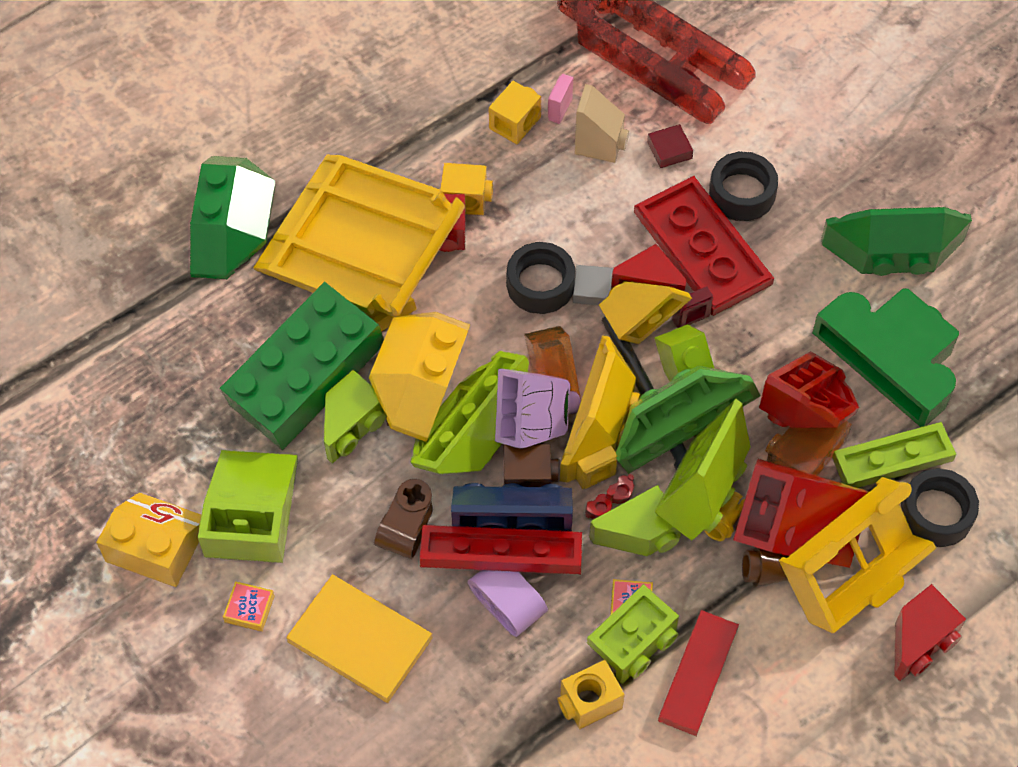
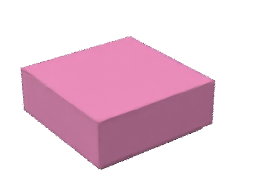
(560, 98)

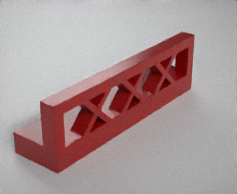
(501, 549)

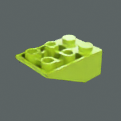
(248, 506)

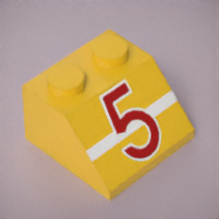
(150, 538)

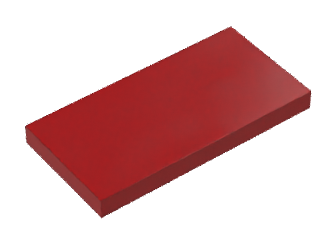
(703, 244)

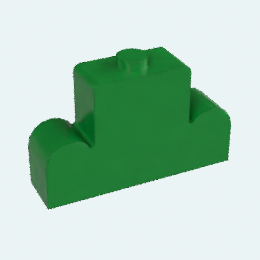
(894, 349)

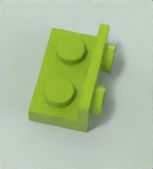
(635, 633)

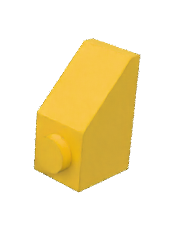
(640, 308)

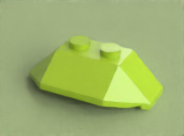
(466, 421)

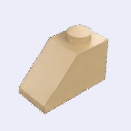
(599, 127)

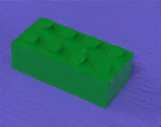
(300, 362)

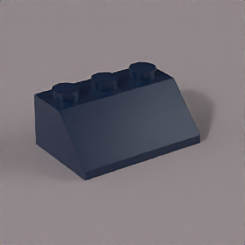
(513, 507)

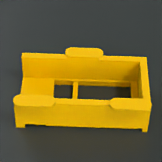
(877, 579)

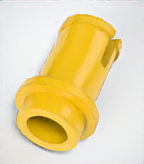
(730, 512)

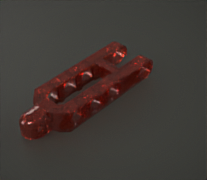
(693, 52)

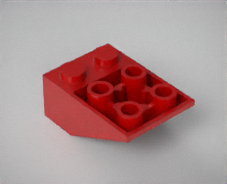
(790, 508)

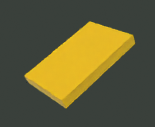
(359, 638)

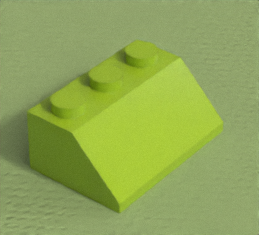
(707, 474)

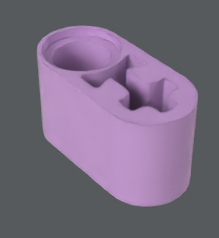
(508, 599)

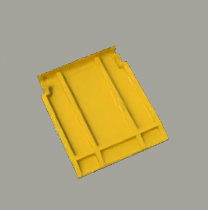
(361, 235)

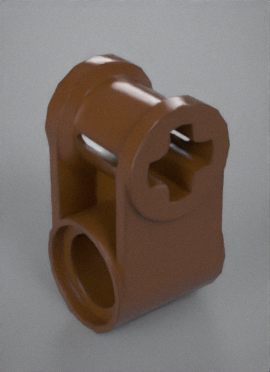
(403, 523)

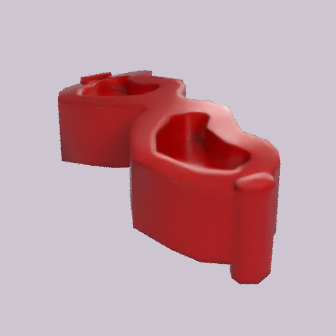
(616, 493)

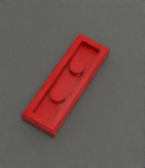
(698, 673)

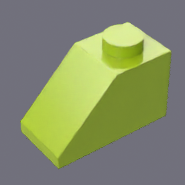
(635, 526)

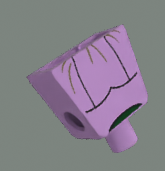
(532, 407)

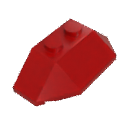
(808, 394)

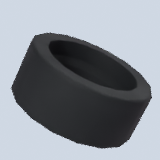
(744, 164)
(544, 254)
(952, 484)

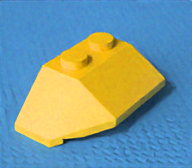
(416, 369)
(601, 409)

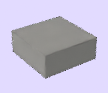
(592, 284)

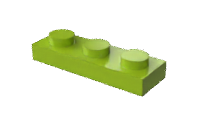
(894, 455)

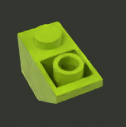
(683, 350)
(349, 415)

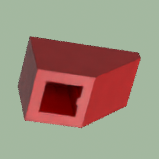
(922, 629)

